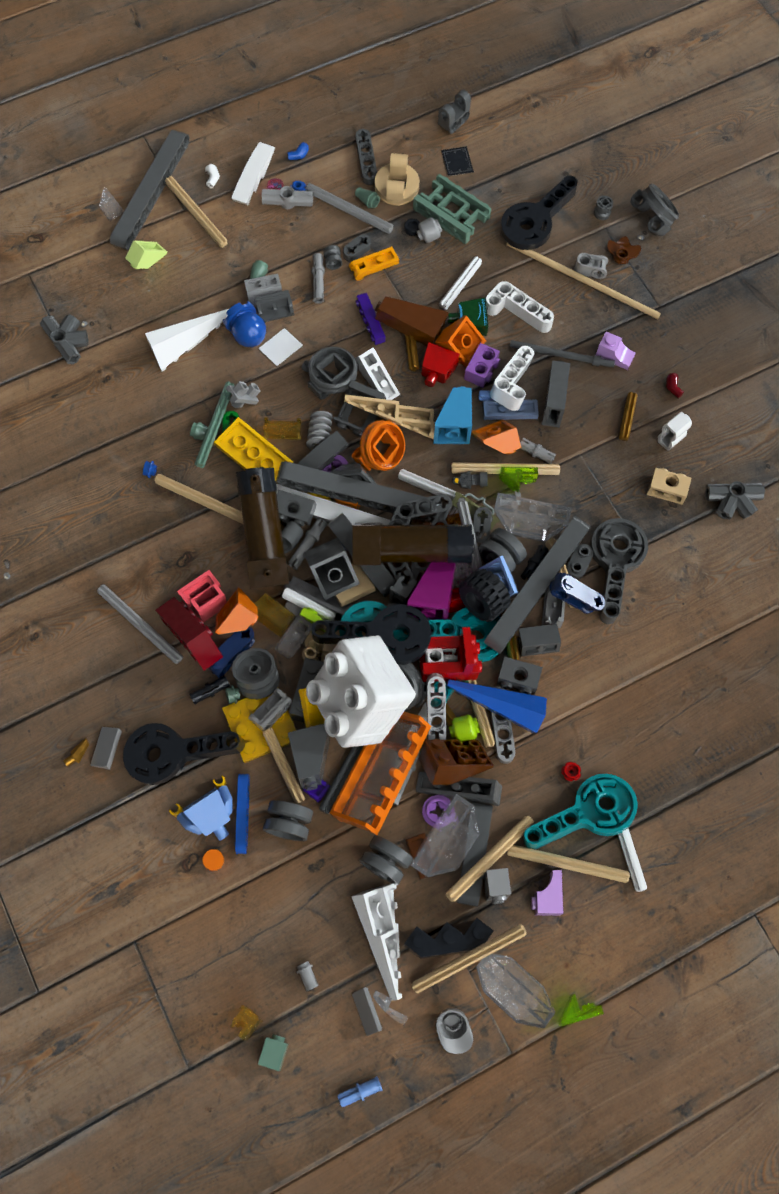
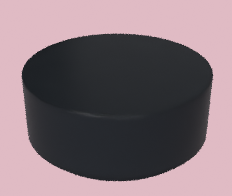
(411, 227)

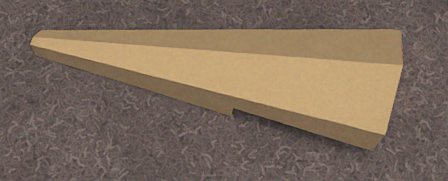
(413, 418)

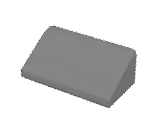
(106, 747)
(367, 1011)

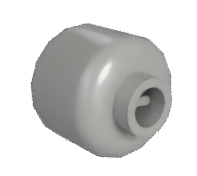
(429, 230)

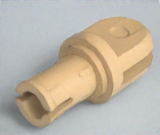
(312, 647)

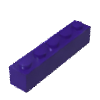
(368, 313)

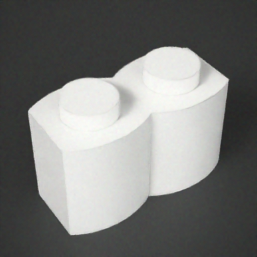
(674, 430)

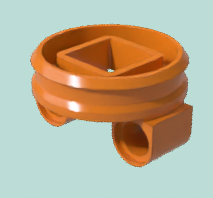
(368, 454)

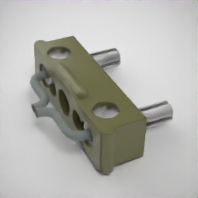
(473, 507)

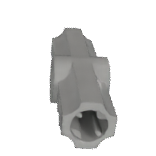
(287, 197)

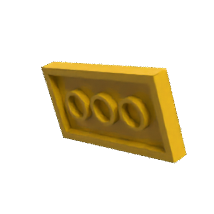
(249, 447)

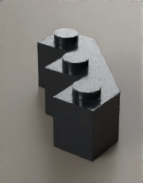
(448, 940)

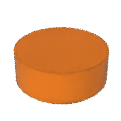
(213, 860)

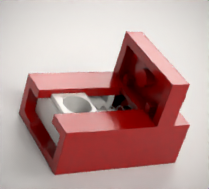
(445, 648)

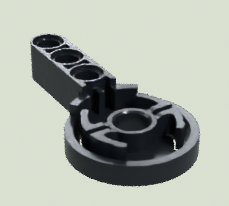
(534, 215)
(418, 632)
(173, 751)

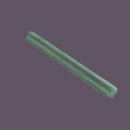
(213, 427)

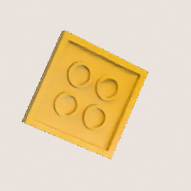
(255, 742)

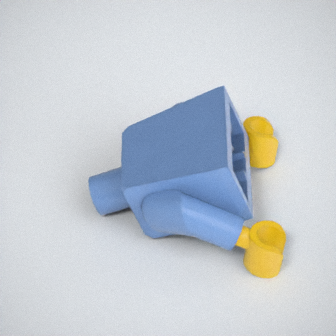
(208, 812)

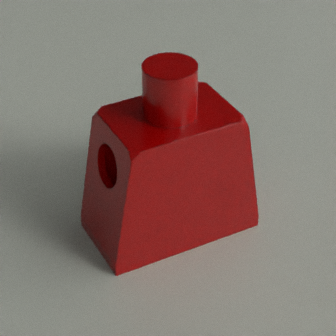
(438, 364)

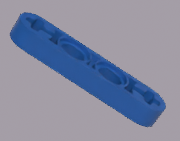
(242, 814)

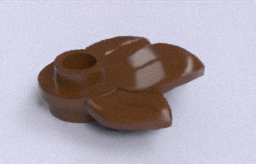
(623, 251)

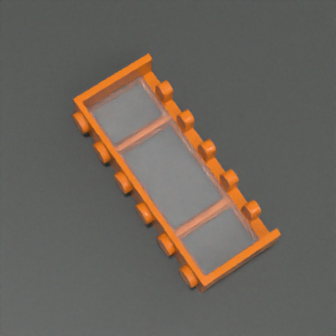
(380, 775)

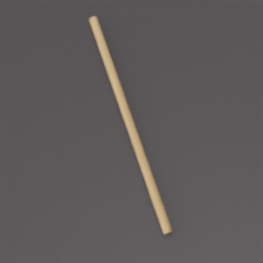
(608, 291)

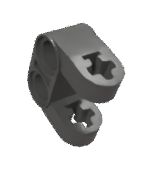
(455, 115)

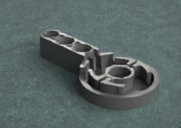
(616, 561)

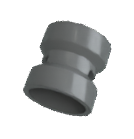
(603, 207)
(332, 257)

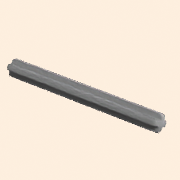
(350, 208)
(140, 624)

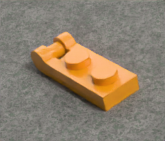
(374, 263)

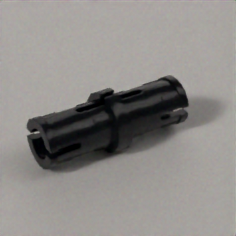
(534, 561)
(221, 684)

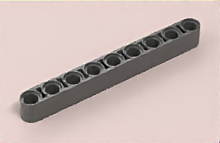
(149, 190)
(348, 489)
(536, 585)

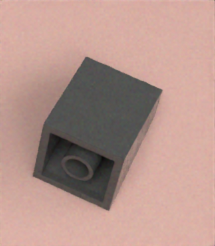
(331, 568)
(310, 754)

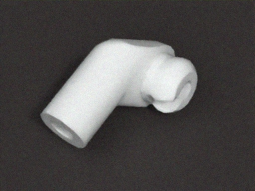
(214, 175)

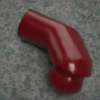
(671, 385)

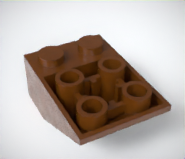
(453, 760)

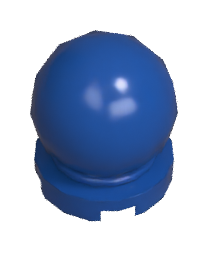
(245, 325)

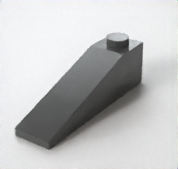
(471, 789)

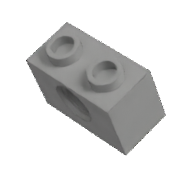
(497, 885)

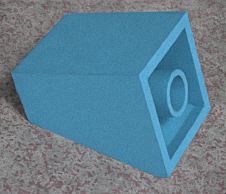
(455, 418)

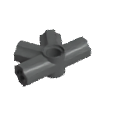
(68, 334)
(732, 502)

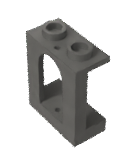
(357, 389)

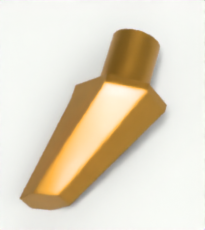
(77, 753)

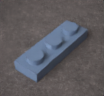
(496, 411)

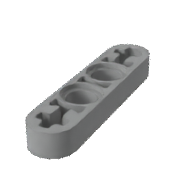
(439, 711)
(503, 725)

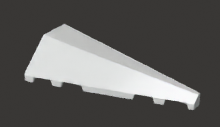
(176, 339)
(377, 916)

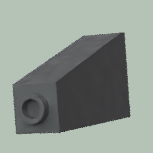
(556, 394)

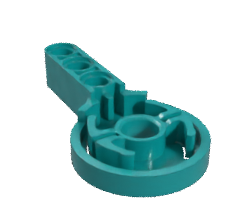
(369, 615)
(474, 624)
(589, 812)

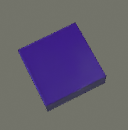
(318, 793)

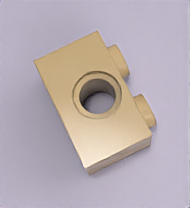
(676, 493)

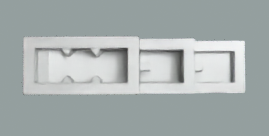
(253, 173)

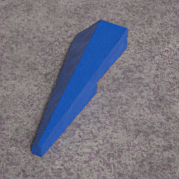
(520, 708)

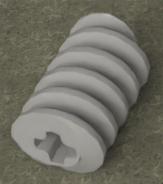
(319, 428)

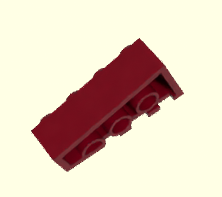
(190, 632)

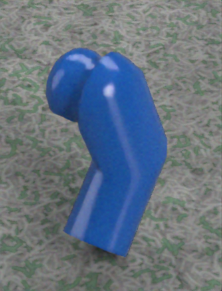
(300, 152)

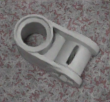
(590, 264)

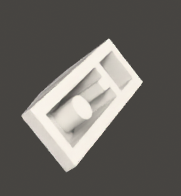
(376, 374)

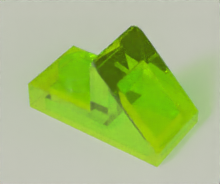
(514, 475)
(572, 1012)

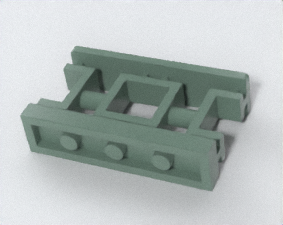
(446, 218)

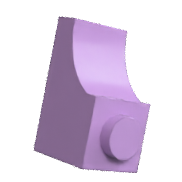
(612, 348)
(551, 898)

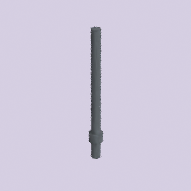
(595, 360)

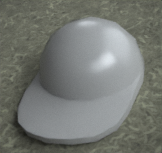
(454, 1031)

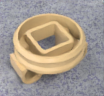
(393, 191)

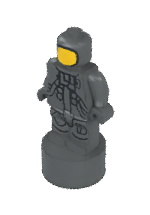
(467, 479)

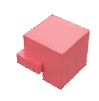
(203, 596)

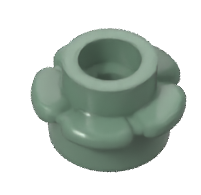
(232, 694)

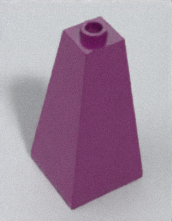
(434, 591)

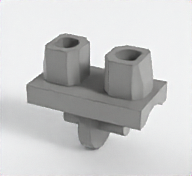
(243, 394)

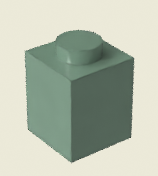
(273, 1052)

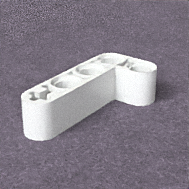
(508, 296)
(505, 388)

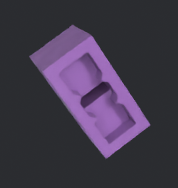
(480, 364)

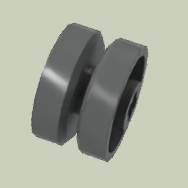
(503, 544)
(255, 673)
(288, 820)
(386, 859)

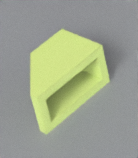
(144, 254)

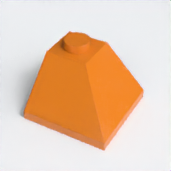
(461, 338)
(499, 436)
(236, 614)

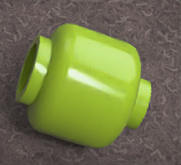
(464, 728)

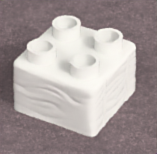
(360, 691)

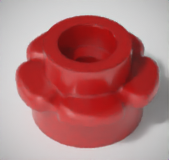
(576, 771)

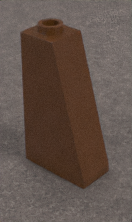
(411, 319)

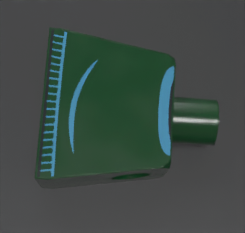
(476, 311)

